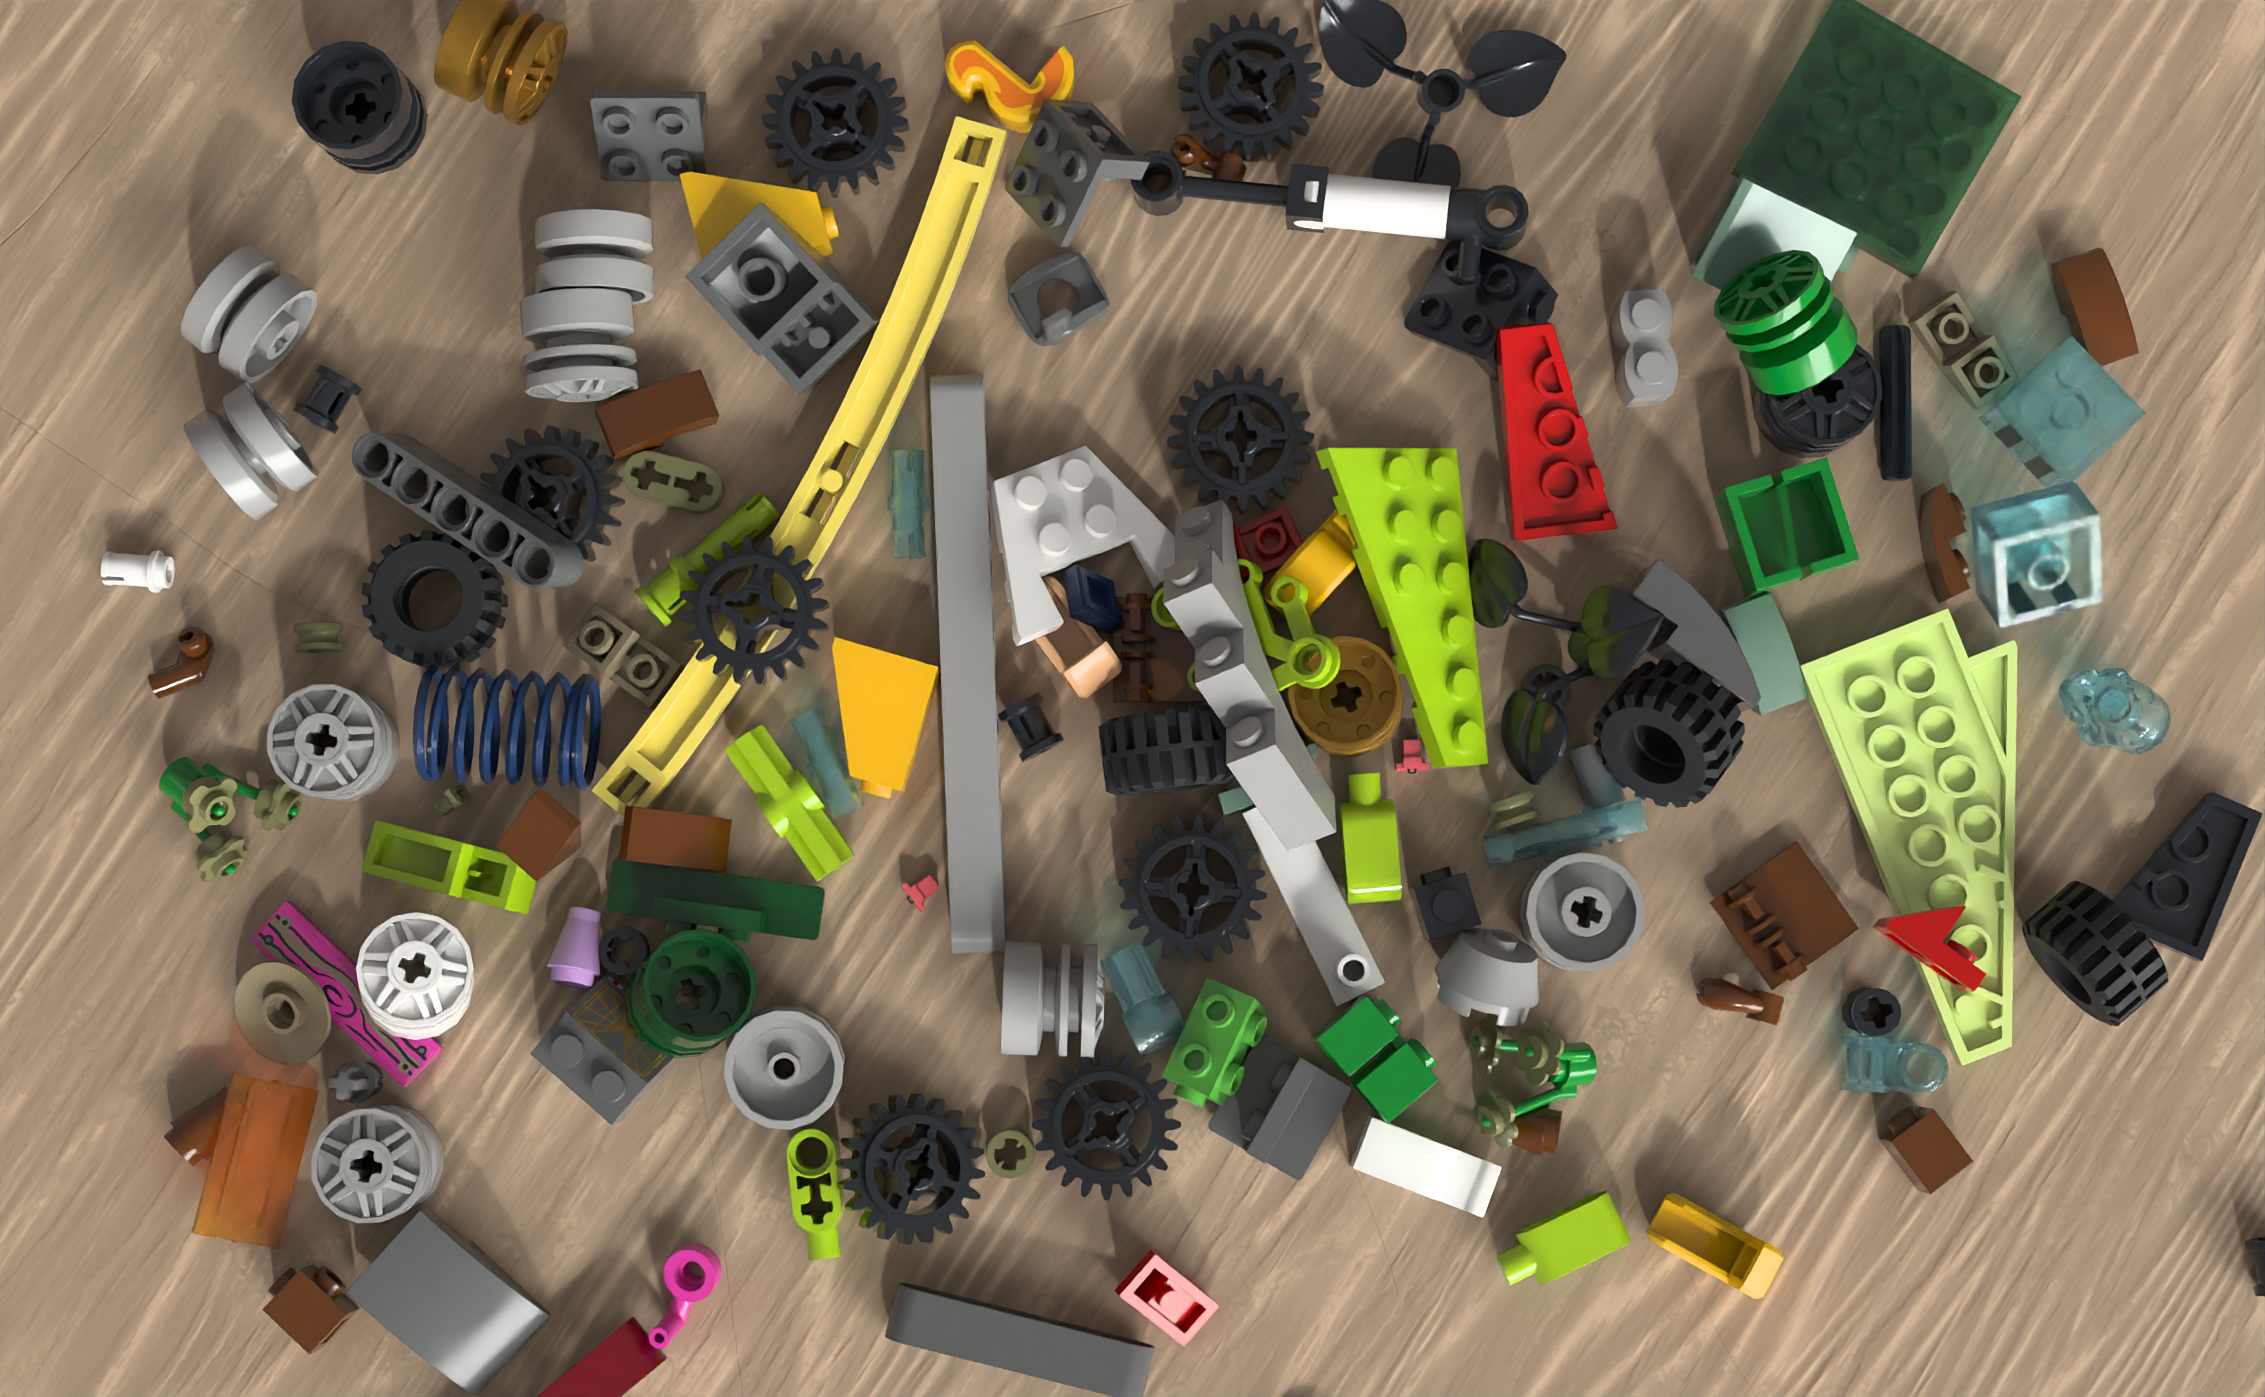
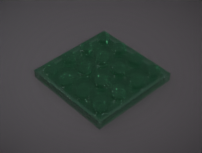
(1878, 133)

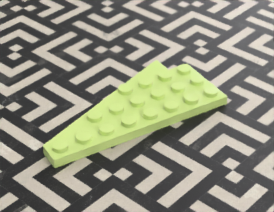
(1933, 785)

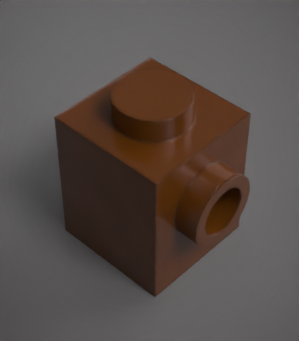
(310, 1306)

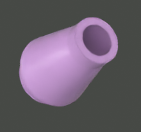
(576, 953)

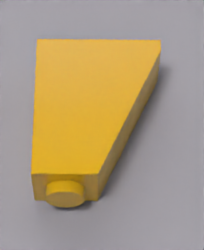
(722, 203)
(882, 713)

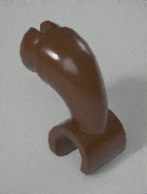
(1196, 158)
(1730, 997)

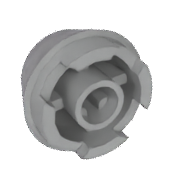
(1489, 974)

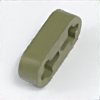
(676, 470)

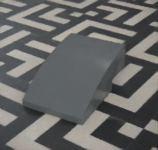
(783, 298)
(1695, 633)
(448, 1302)

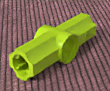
(789, 802)

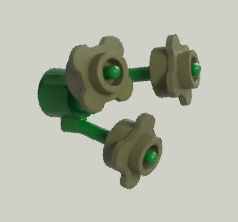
(205, 799)

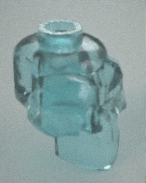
(2115, 710)

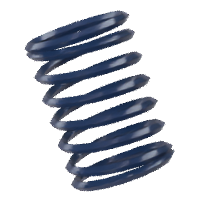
(571, 735)

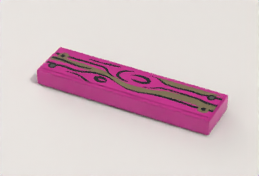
(298, 940)

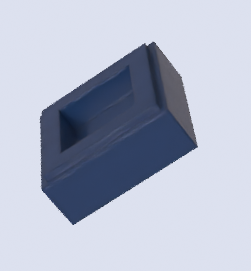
(1091, 598)

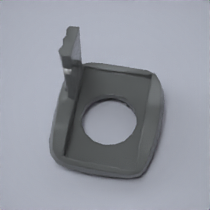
(1054, 329)

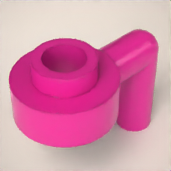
(685, 1288)

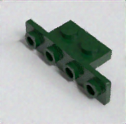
(716, 900)

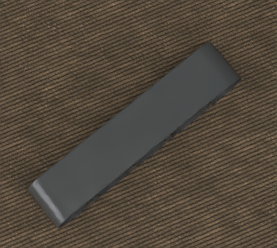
(488, 513)
(1019, 1341)

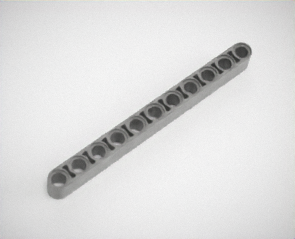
(968, 664)

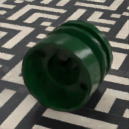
(700, 966)

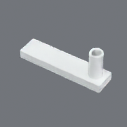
(1318, 912)

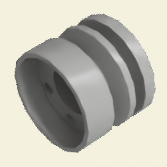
(579, 336)
(364, 748)
(1050, 999)
(399, 1140)

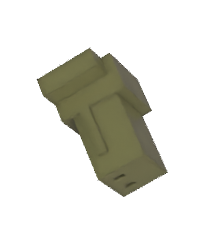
(454, 798)

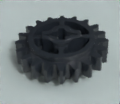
(1239, 66)
(800, 95)
(1239, 394)
(524, 468)
(709, 601)
(1239, 893)
(1069, 1151)
(899, 1186)

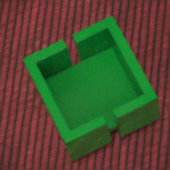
(1788, 530)
(1396, 1074)

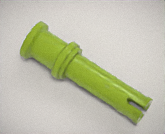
(663, 594)

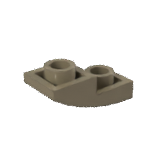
(1962, 351)
(624, 656)

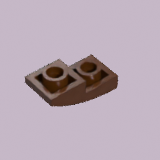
(2096, 305)
(656, 412)
(1940, 521)
(675, 839)

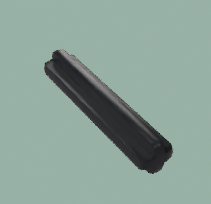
(1895, 403)

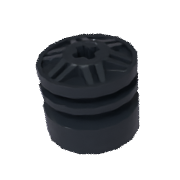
(339, 90)
(1816, 426)

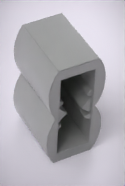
(1640, 334)

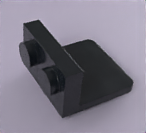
(1466, 315)

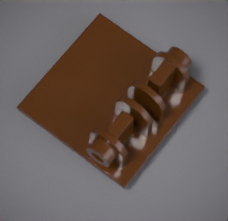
(1151, 656)
(1784, 916)

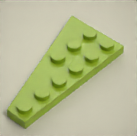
(1416, 572)

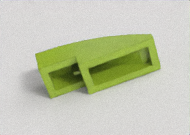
(448, 867)

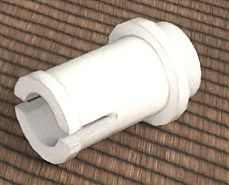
(138, 570)

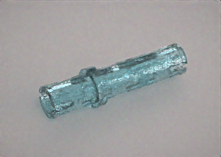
(1566, 833)

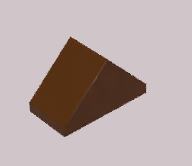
(541, 836)

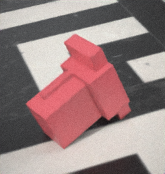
(1411, 758)
(920, 891)

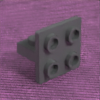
(649, 134)
(1280, 1108)

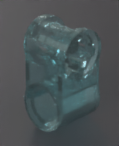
(1881, 1065)

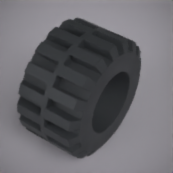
(392, 586)
(1669, 733)
(1164, 751)
(2095, 953)

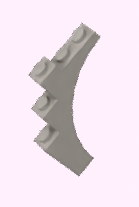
(1233, 675)

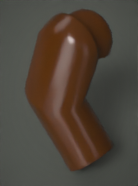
(191, 665)

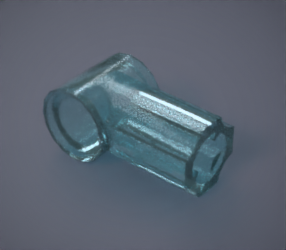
(1147, 1008)

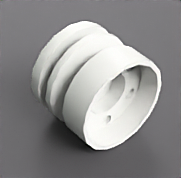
(431, 1002)

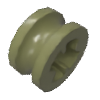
(318, 637)
(1514, 810)
(1022, 1164)

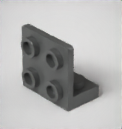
(1064, 163)

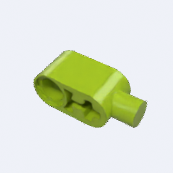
(1369, 843)
(823, 1234)
(1565, 1240)

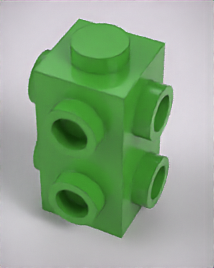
(1215, 1044)

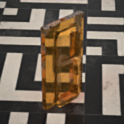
(255, 1161)

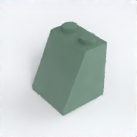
(1765, 222)

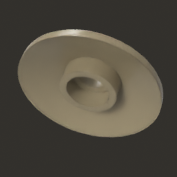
(269, 1021)

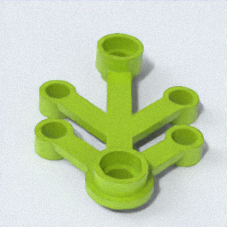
(1296, 653)

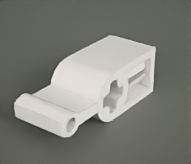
(1425, 1166)

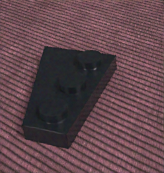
(2191, 875)

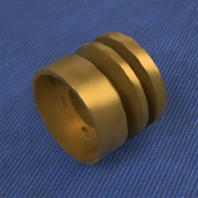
(500, 57)
(1379, 709)

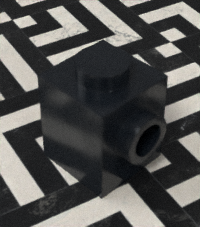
(1444, 903)

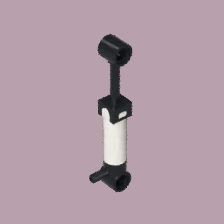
(1356, 203)

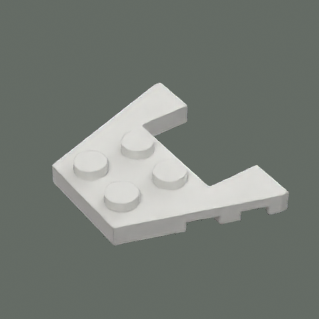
(1063, 516)

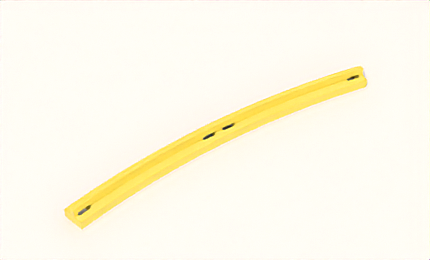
(861, 421)

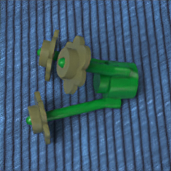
(1542, 1057)

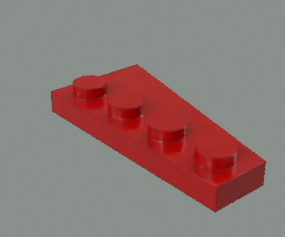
(1546, 450)

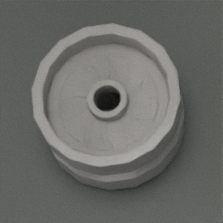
(595, 252)
(248, 314)
(244, 455)
(1612, 905)
(792, 1034)

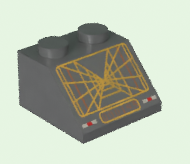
(600, 1053)

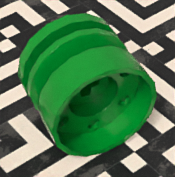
(1786, 322)

